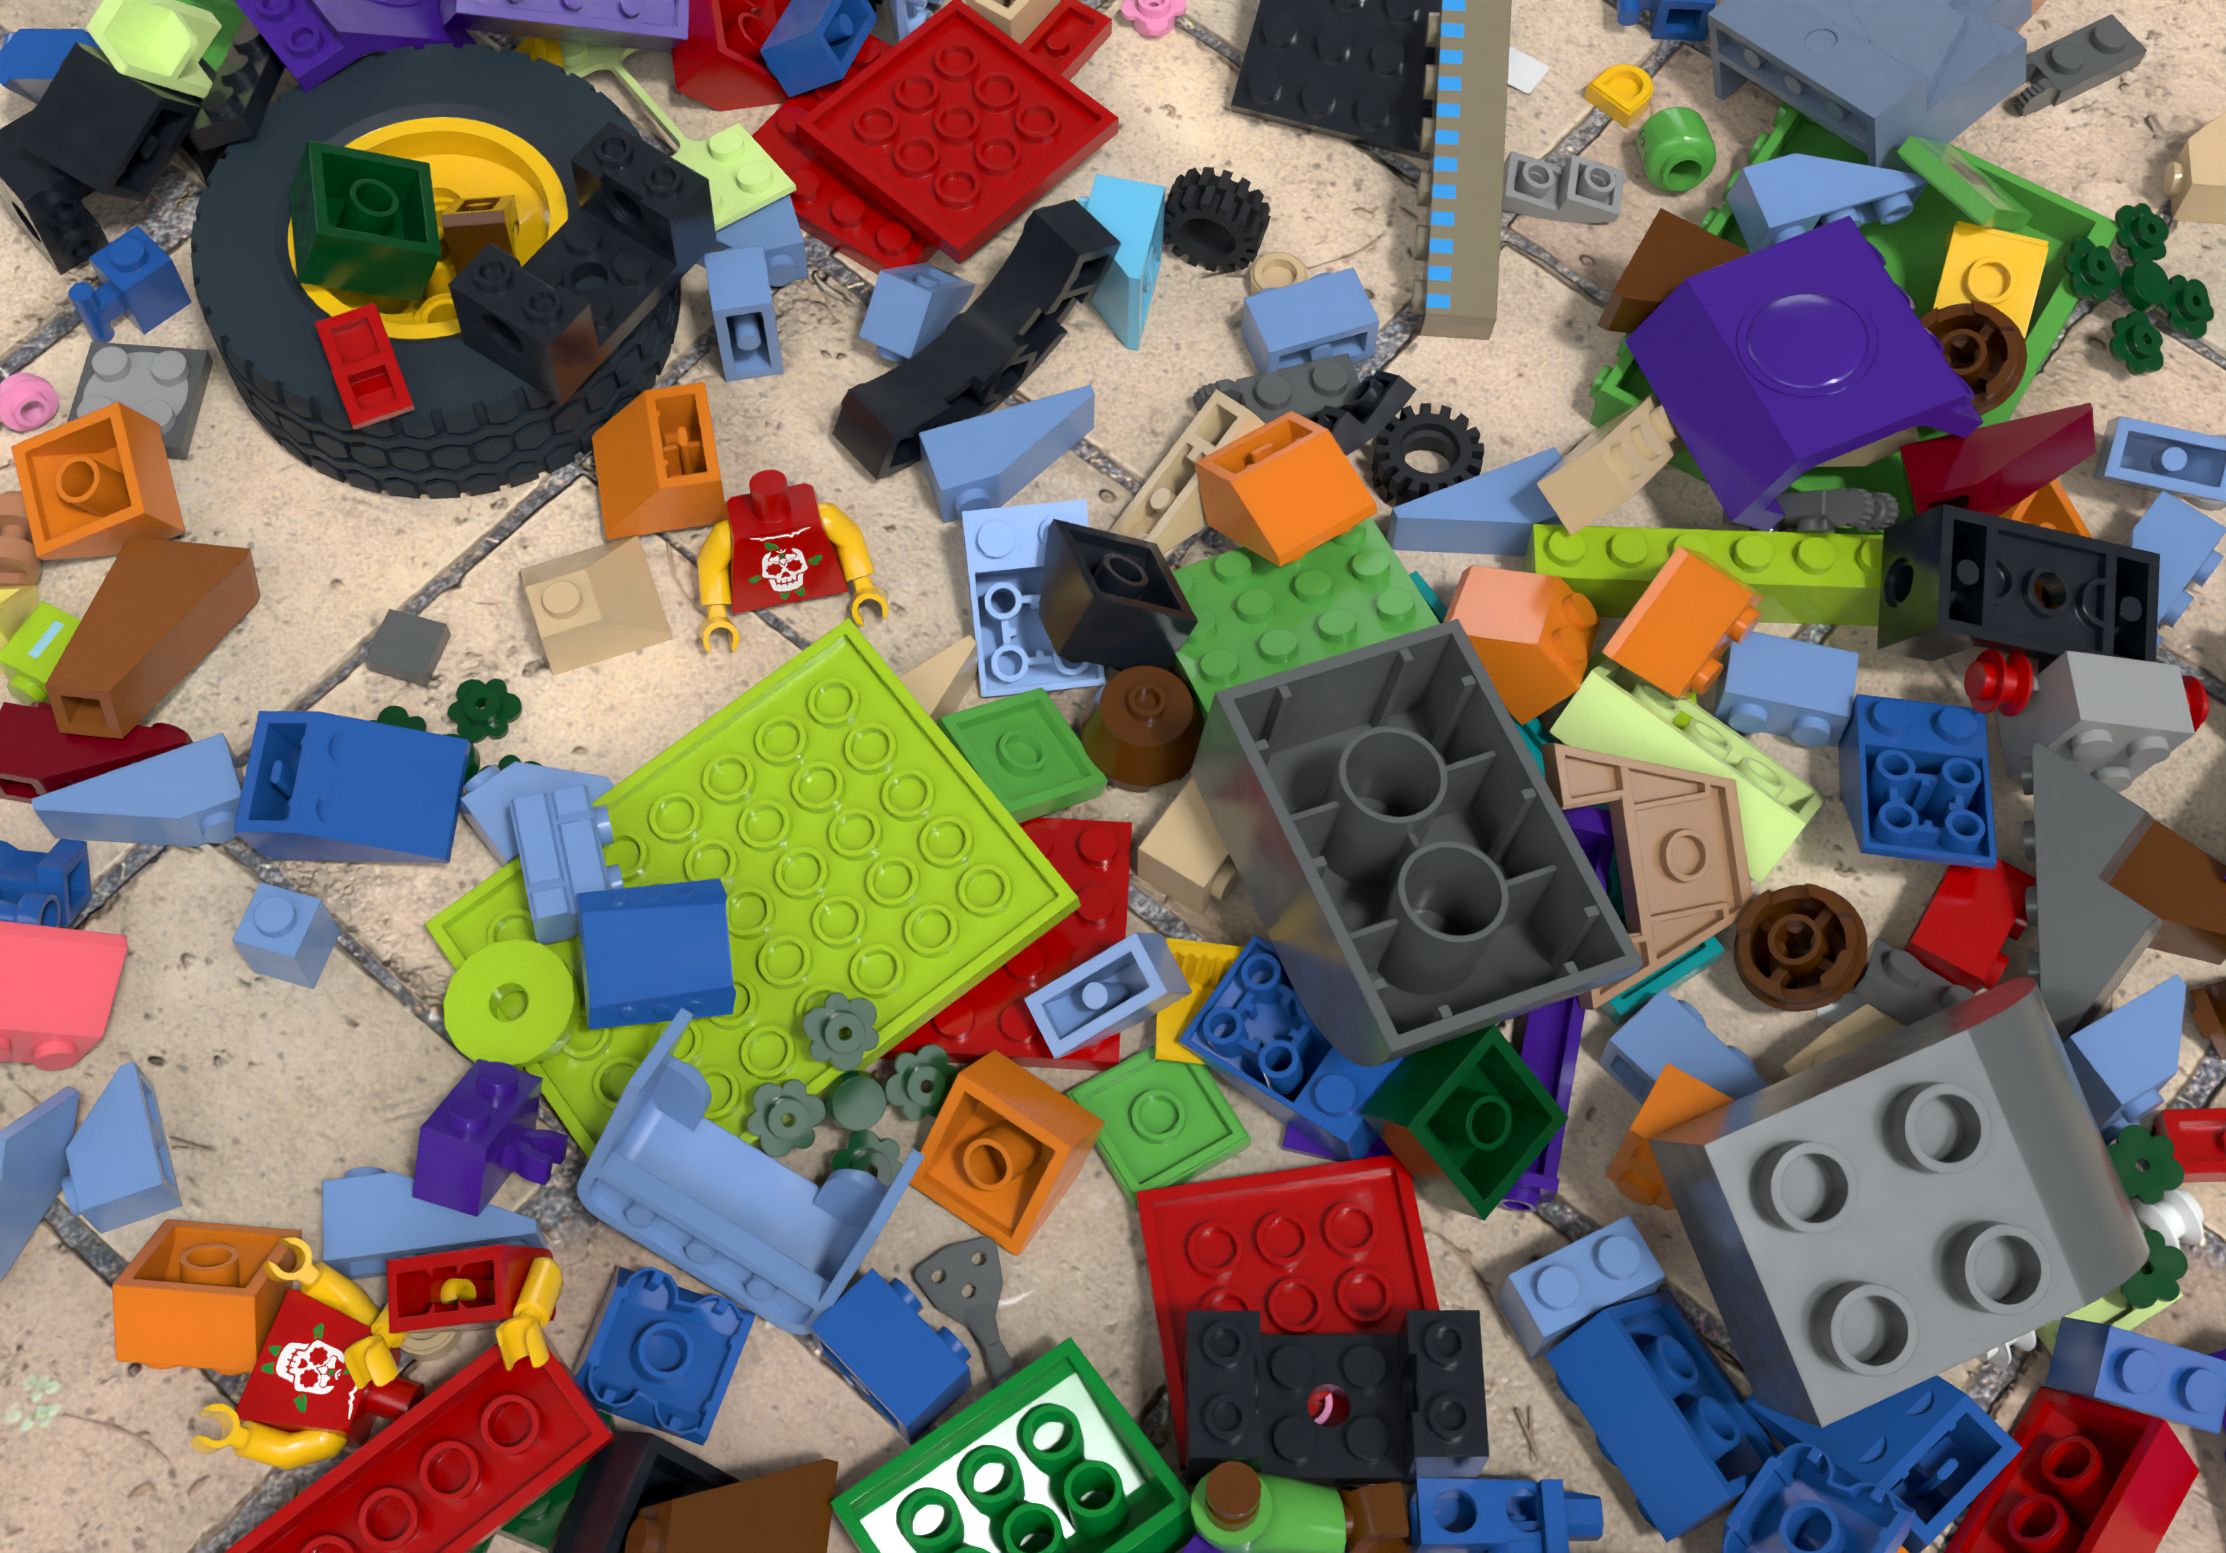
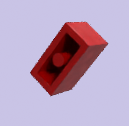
(1970, 922)

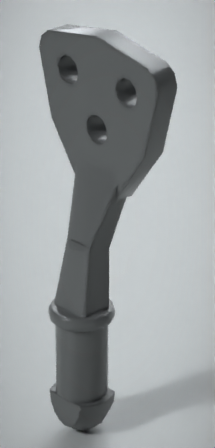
(976, 1312)

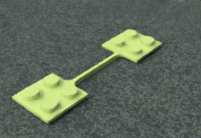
(737, 167)

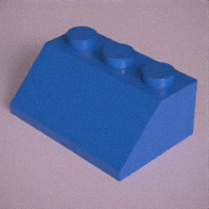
(1662, 1412)

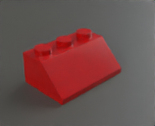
(723, 54)
(2081, 1483)

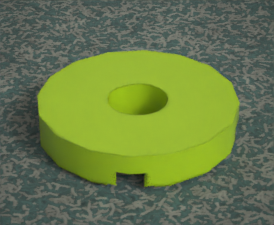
(491, 975)

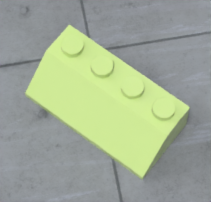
(1633, 720)

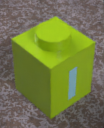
(35, 651)

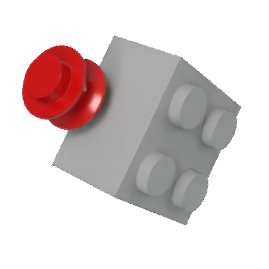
(2090, 709)

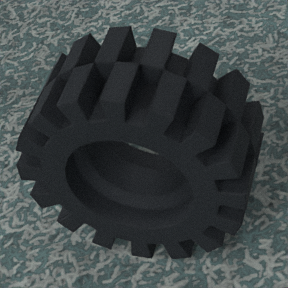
(1215, 219)
(1430, 433)

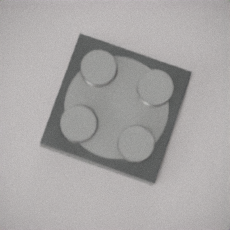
(153, 381)

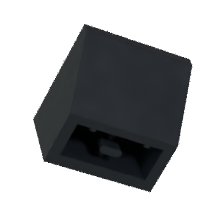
(108, 125)

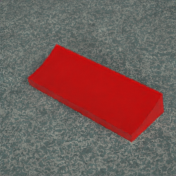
(447, 1466)

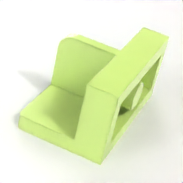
(156, 41)

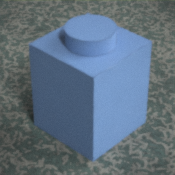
(286, 935)

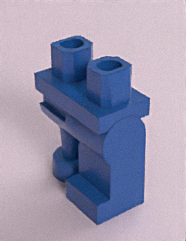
(44, 886)
(1499, 1516)

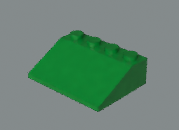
(1026, 1470)

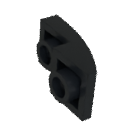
(1372, 408)

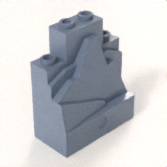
(1874, 64)

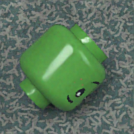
(1676, 149)

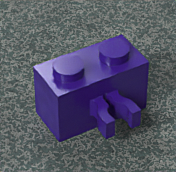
(483, 1137)

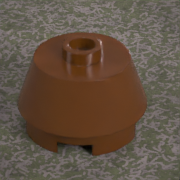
(1981, 349)
(1142, 729)
(1800, 947)

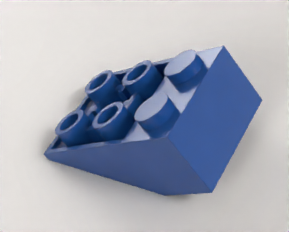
(1918, 781)
(350, 790)
(1276, 1055)
(1919, 1445)

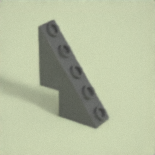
(2085, 926)

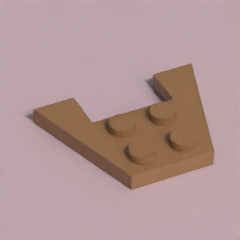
(1673, 846)

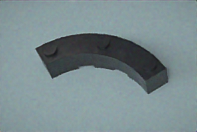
(986, 347)

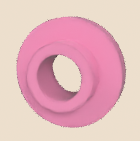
(20, 390)

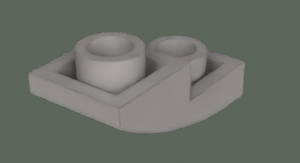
(1577, 193)

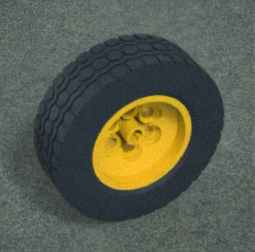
(488, 131)

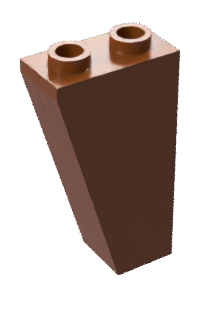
(147, 631)

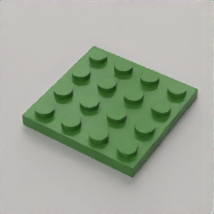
(1278, 618)

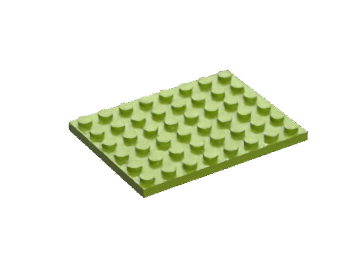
(847, 863)

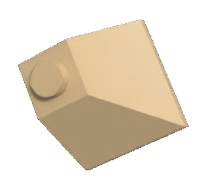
(595, 604)

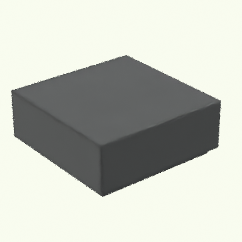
(408, 647)

